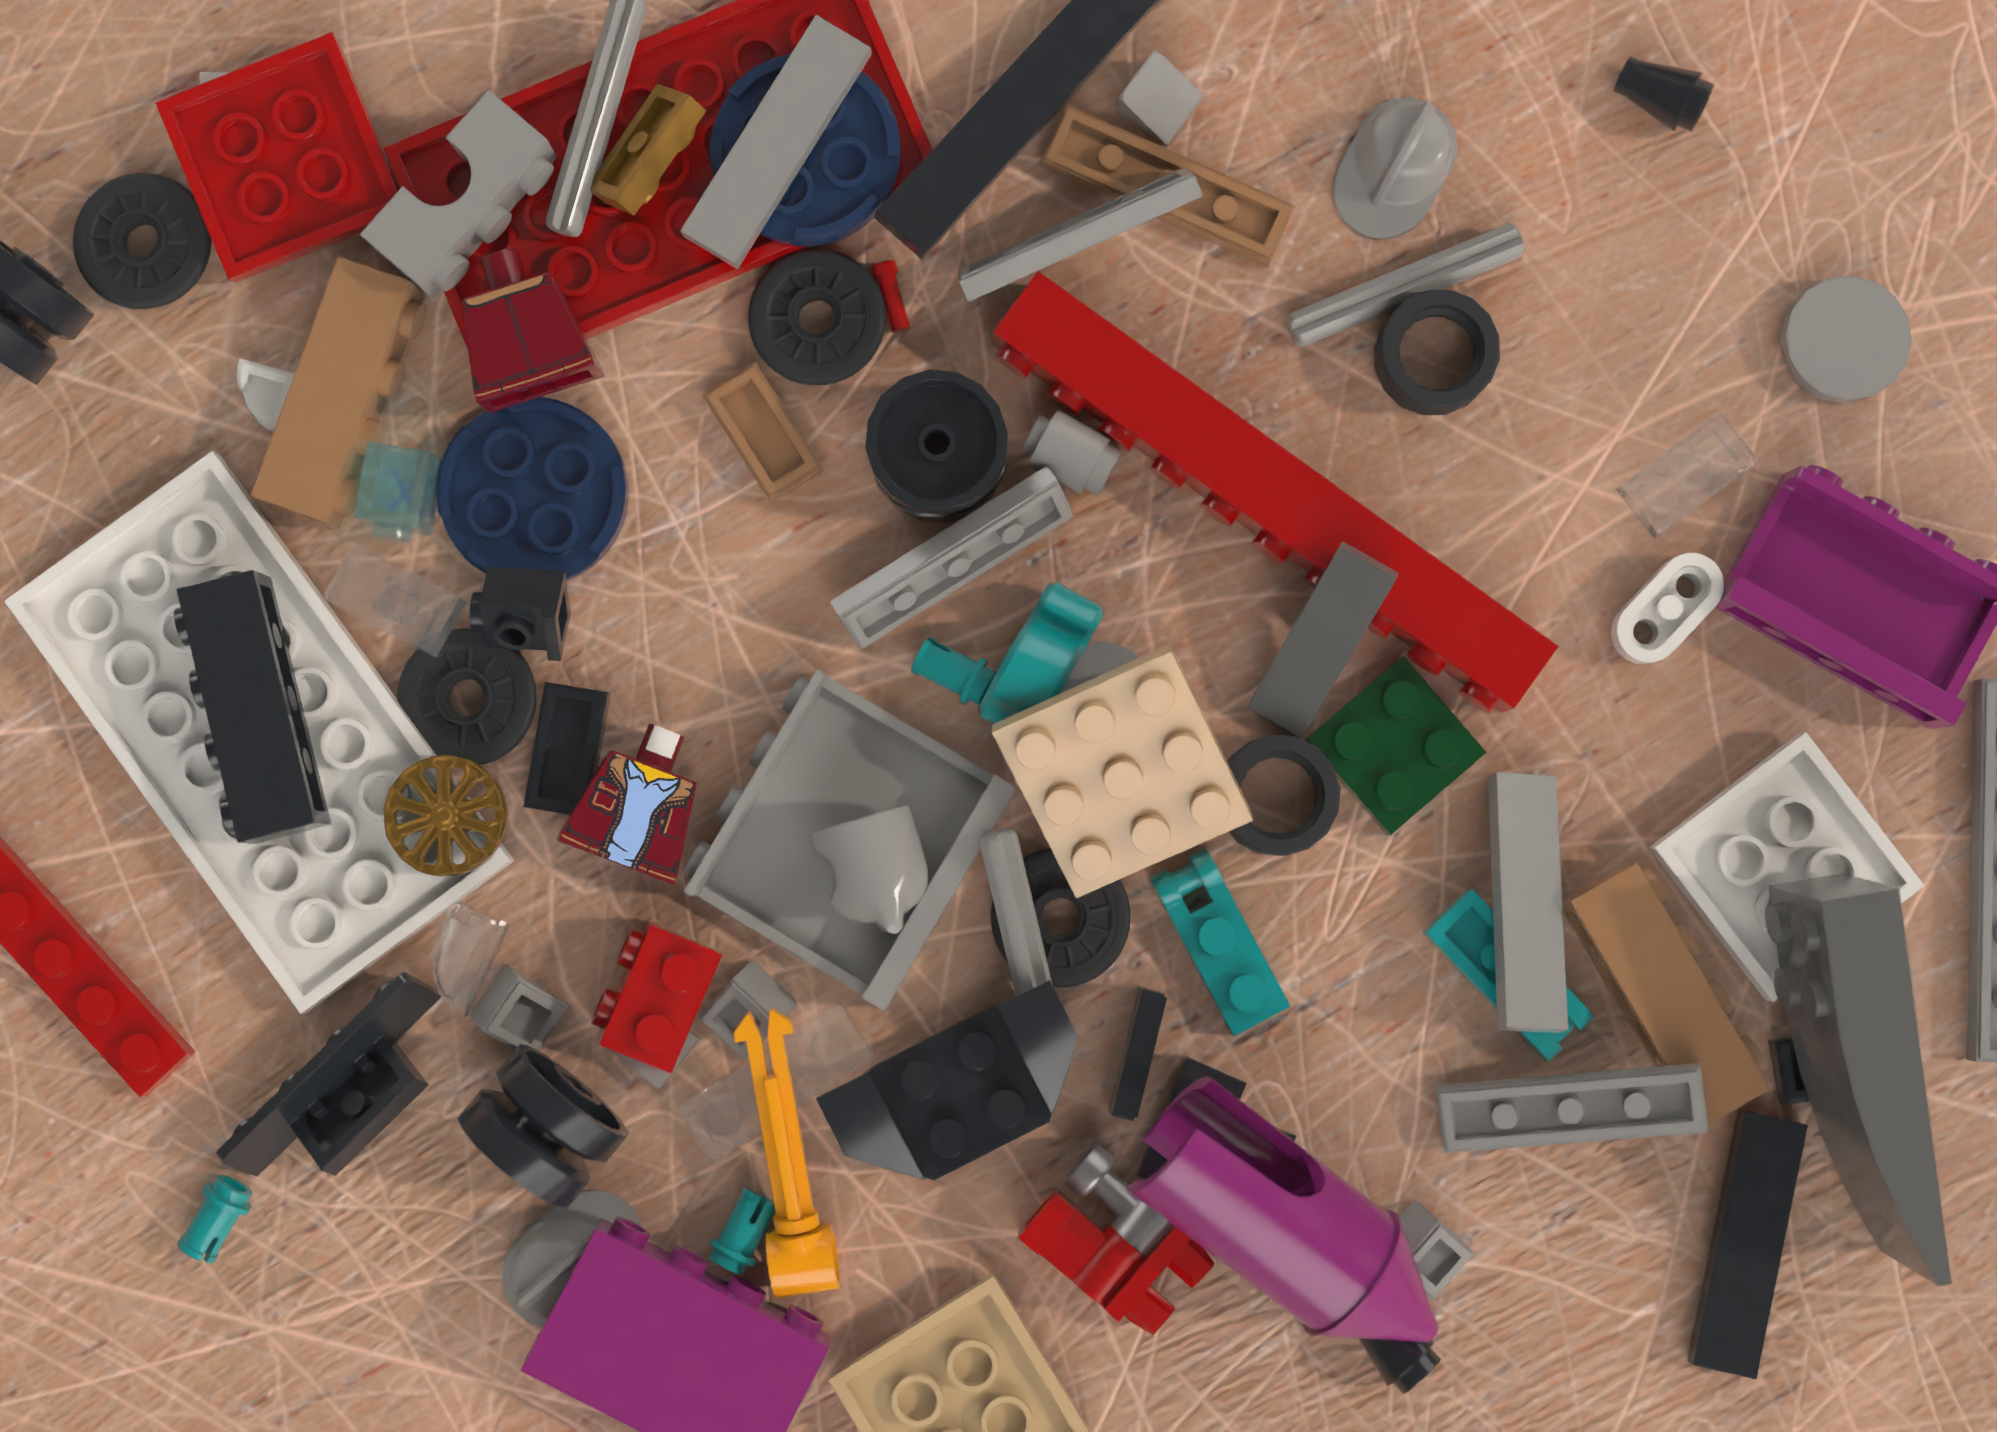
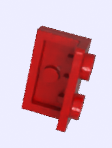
(656, 995)

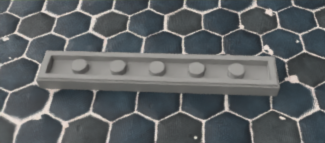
(1983, 878)

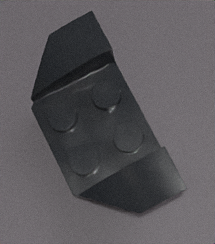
(958, 1089)

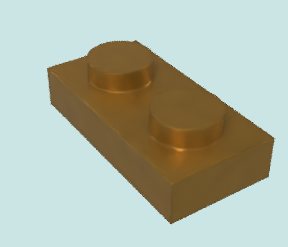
(646, 149)

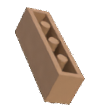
(340, 393)
(1661, 986)

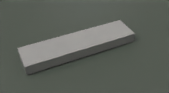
(776, 141)
(1079, 233)
(953, 558)
(1527, 903)
(1572, 1108)

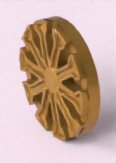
(445, 815)

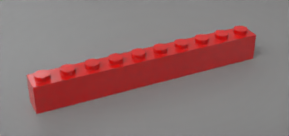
(1266, 490)

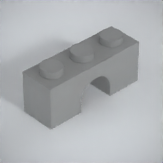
(436, 241)

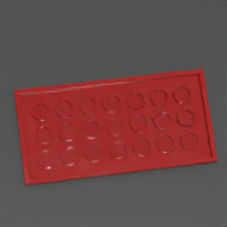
(642, 261)

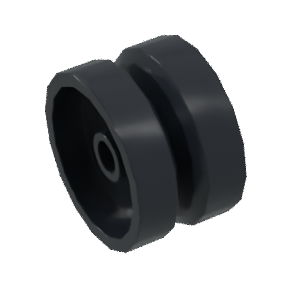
(29, 296)
(901, 433)
(542, 1126)

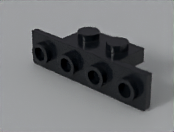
(344, 1090)

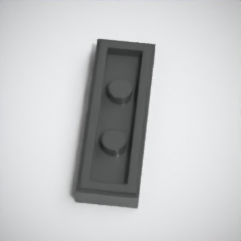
(1322, 639)

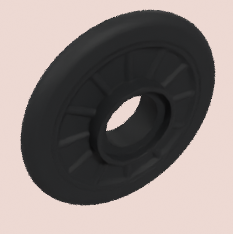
(103, 234)
(813, 356)
(506, 705)
(1100, 930)

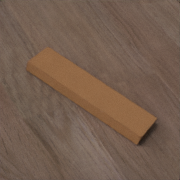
(1121, 162)

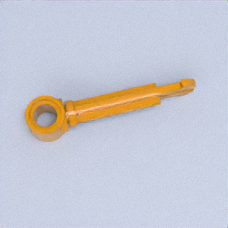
(801, 1247)

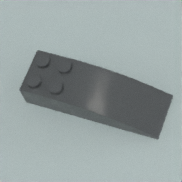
(1861, 1055)

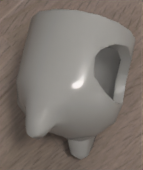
(875, 867)

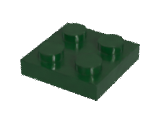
(1396, 745)

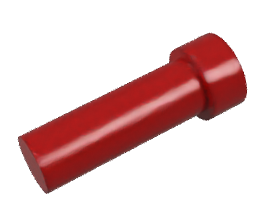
(886, 274)

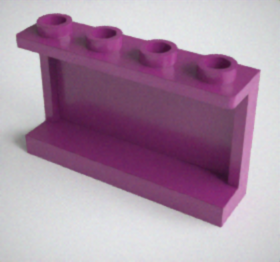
(1864, 595)
(673, 1344)

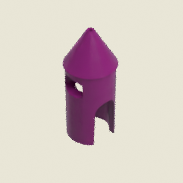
(1284, 1220)

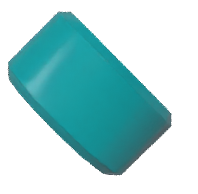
(1042, 653)

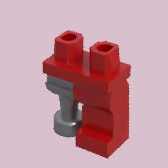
(1122, 1260)

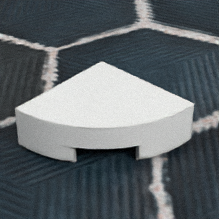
(263, 390)

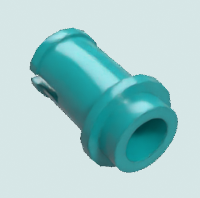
(953, 671)
(215, 1217)
(742, 1232)

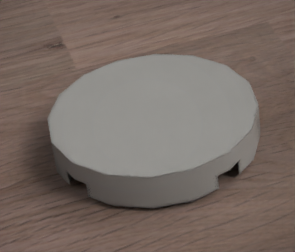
(1845, 339)

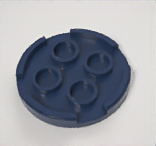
(844, 174)
(533, 489)

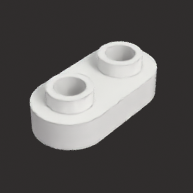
(1665, 610)

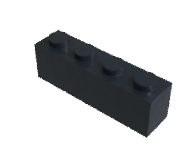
(251, 707)

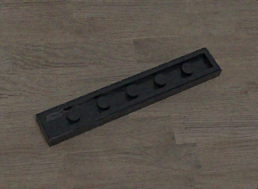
(1007, 119)

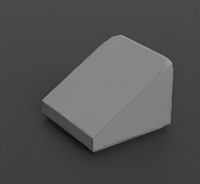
(1158, 99)
(747, 991)
(518, 1010)
(1434, 1248)

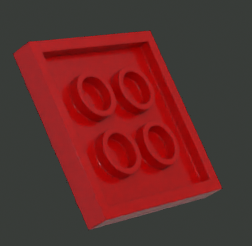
(280, 156)

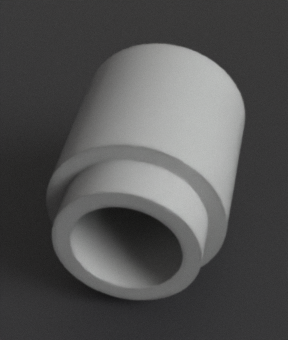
(1072, 452)

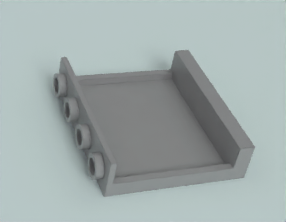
(823, 769)

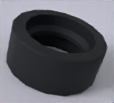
(1466, 314)
(1325, 786)

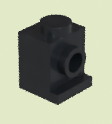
(523, 610)

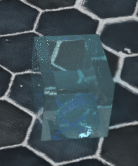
(398, 491)

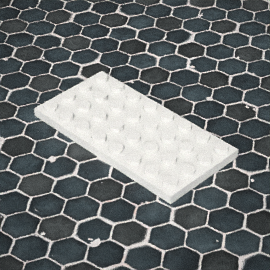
(104, 620)

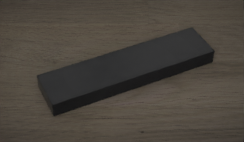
(1747, 1244)

